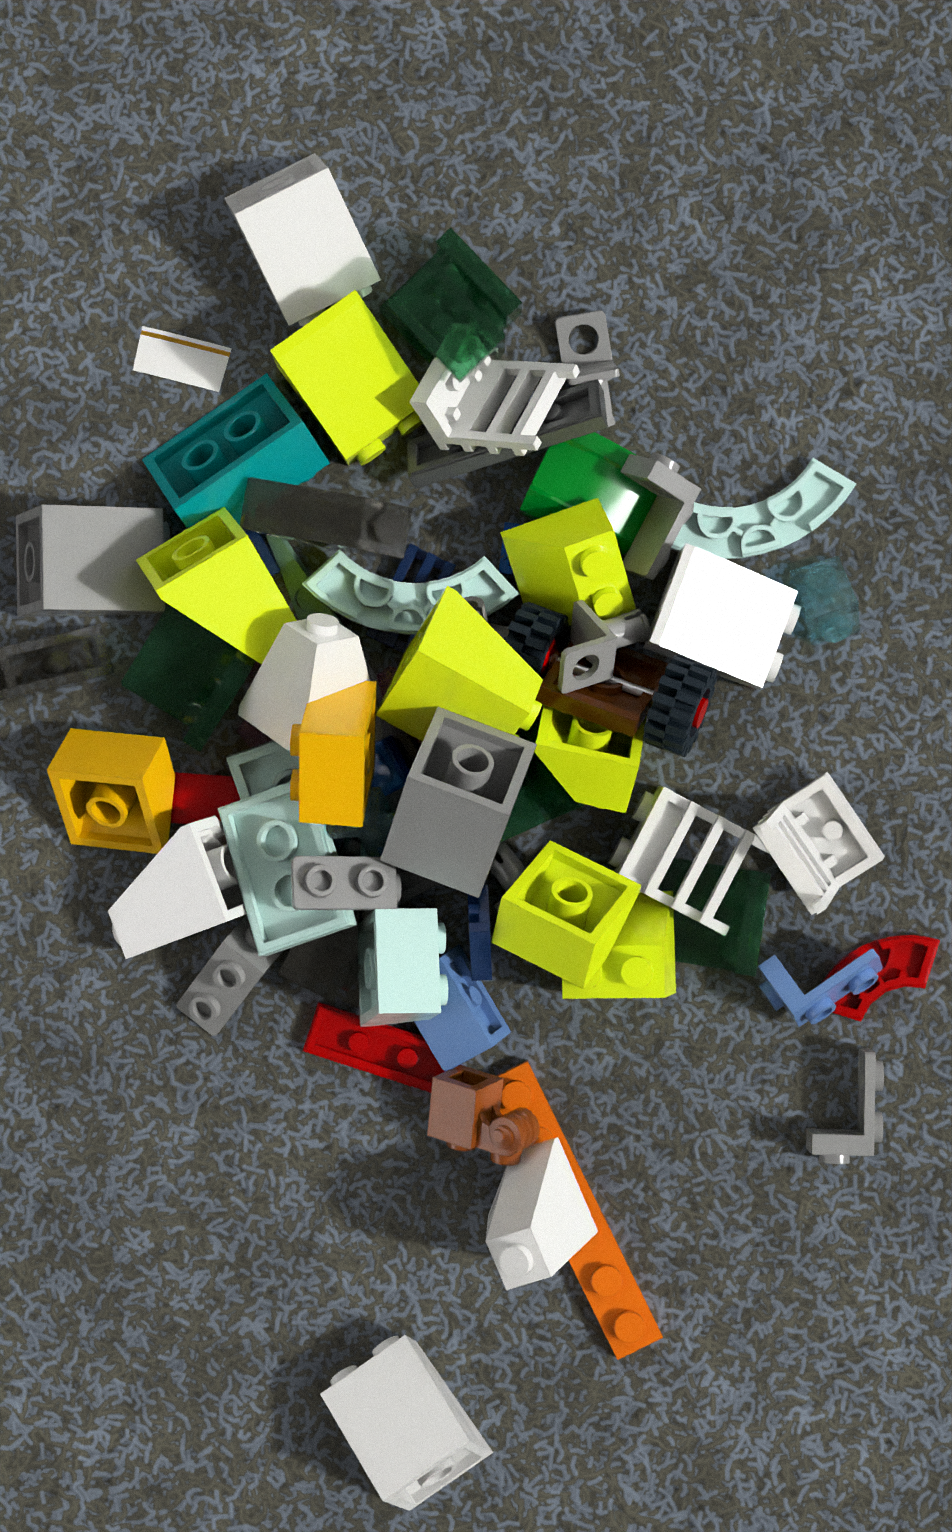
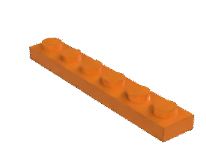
(599, 1262)

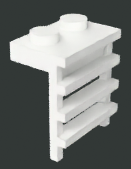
(463, 410)
(660, 831)
(817, 842)

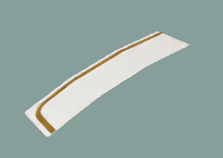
(181, 358)

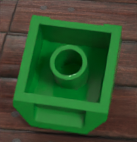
(585, 471)

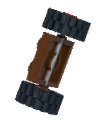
(667, 693)

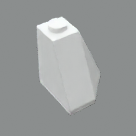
(302, 666)
(179, 891)
(537, 1216)

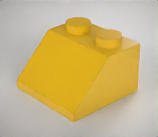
(335, 756)
(114, 789)

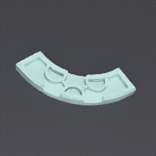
(769, 523)
(400, 605)

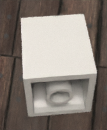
(303, 239)
(723, 617)
(404, 1423)

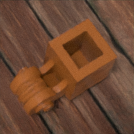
(468, 1116)

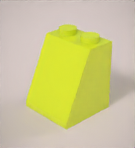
(350, 379)
(220, 583)
(462, 668)

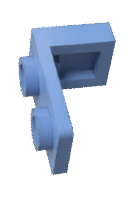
(819, 1002)

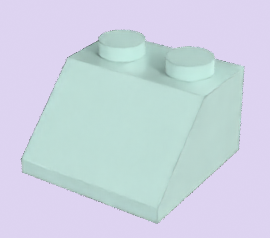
(401, 966)

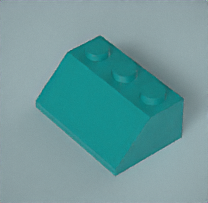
(240, 439)

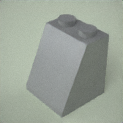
(86, 560)
(457, 801)

